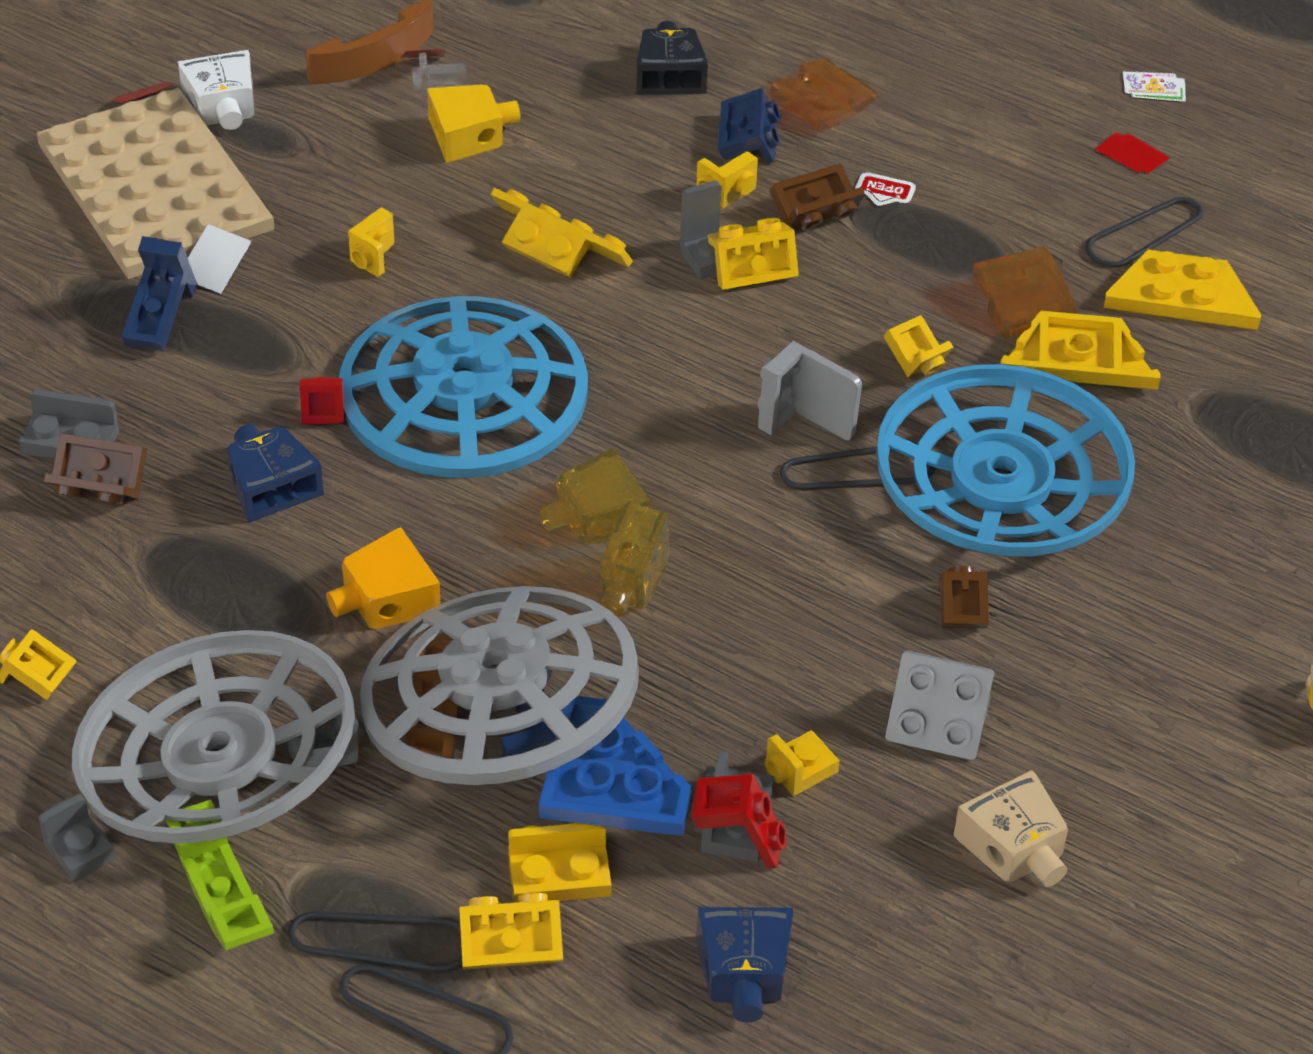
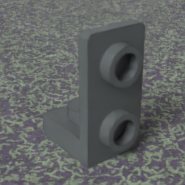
(698, 219)

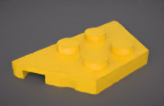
(1184, 289)
(1083, 350)

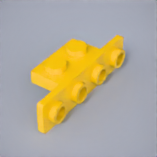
(551, 240)

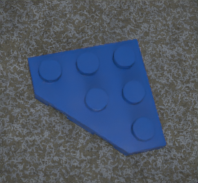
(616, 781)

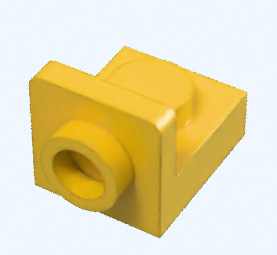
(371, 240)
(35, 663)
(800, 762)

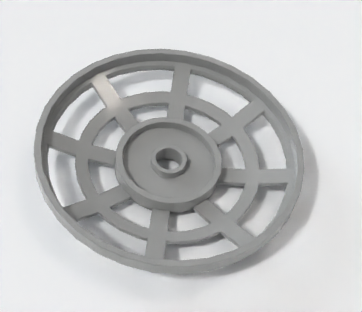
(519, 678)
(230, 724)

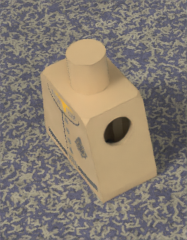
(1015, 830)

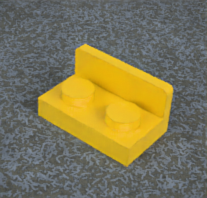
(754, 253)
(559, 861)
(510, 932)

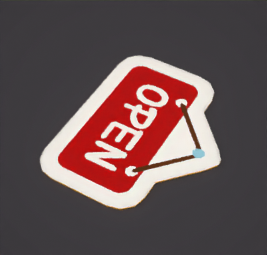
(885, 190)

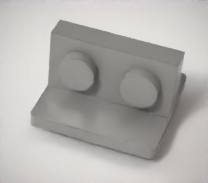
(939, 705)

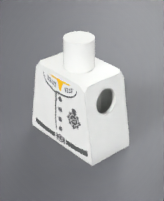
(219, 87)

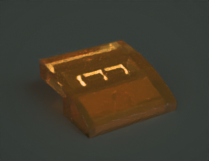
(823, 94)
(1021, 288)

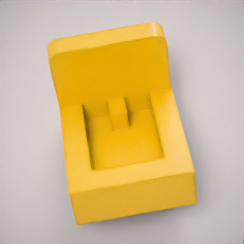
(735, 177)
(917, 347)

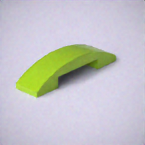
(221, 887)

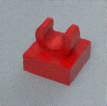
(322, 400)

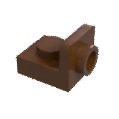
(964, 598)

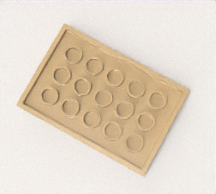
(152, 175)

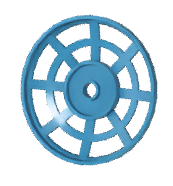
(463, 390)
(1007, 450)

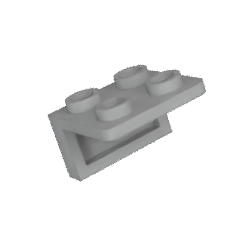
(811, 387)

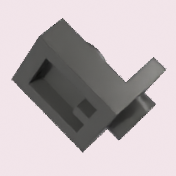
(75, 838)

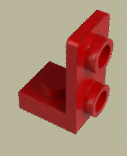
(736, 802)

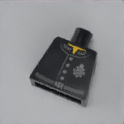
(671, 61)

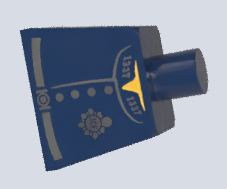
(272, 471)
(744, 955)

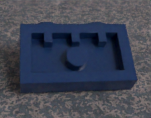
(748, 125)

